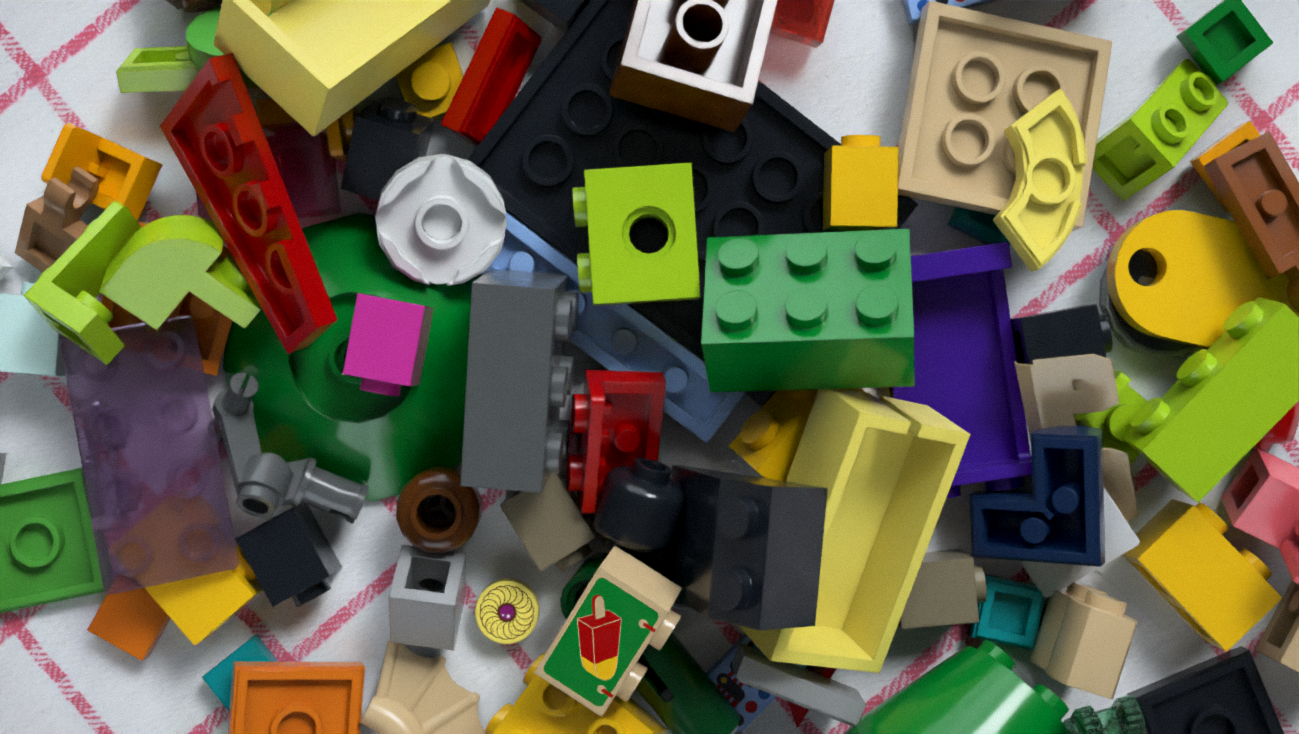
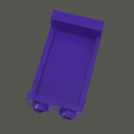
(969, 361)

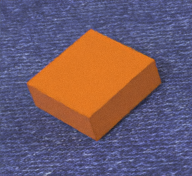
(130, 622)

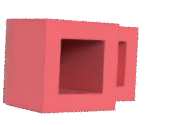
(1266, 504)

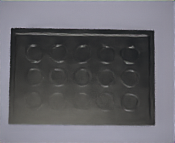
(565, 122)

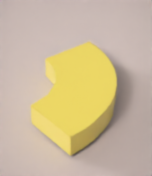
(1048, 180)

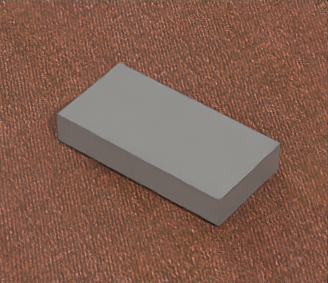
(798, 685)

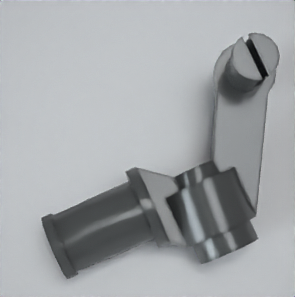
(265, 479)

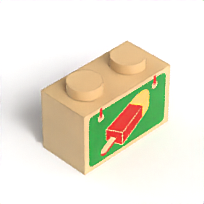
(609, 630)

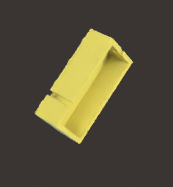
(332, 53)
(886, 486)

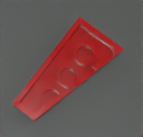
(243, 192)

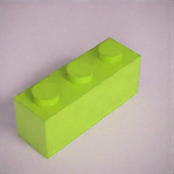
(1222, 399)

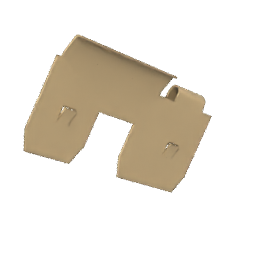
(1053, 401)

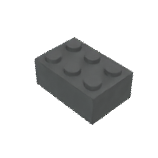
(517, 379)

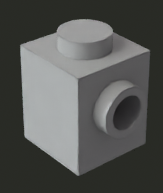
(427, 598)

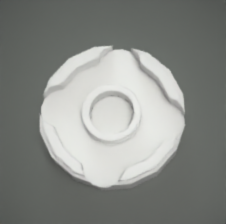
(441, 220)

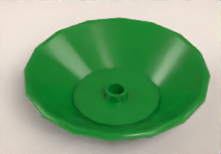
(320, 413)

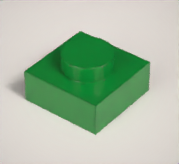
(1224, 39)

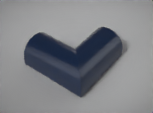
(1063, 515)

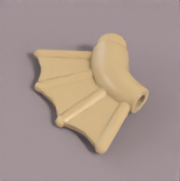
(420, 697)

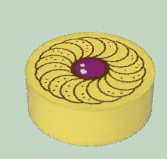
(507, 610)

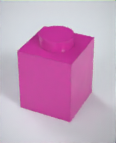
(387, 344)

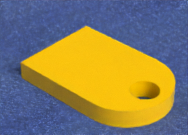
(1199, 280)

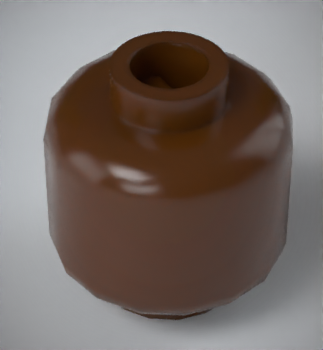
(423, 526)

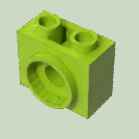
(610, 207)

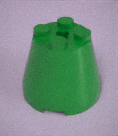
(968, 695)

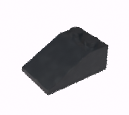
(747, 548)

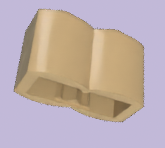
(1084, 639)

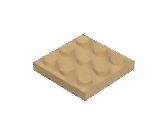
(972, 82)

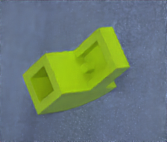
(169, 261)

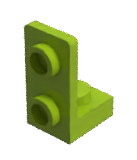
(1158, 131)
(69, 287)

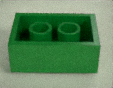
(808, 311)

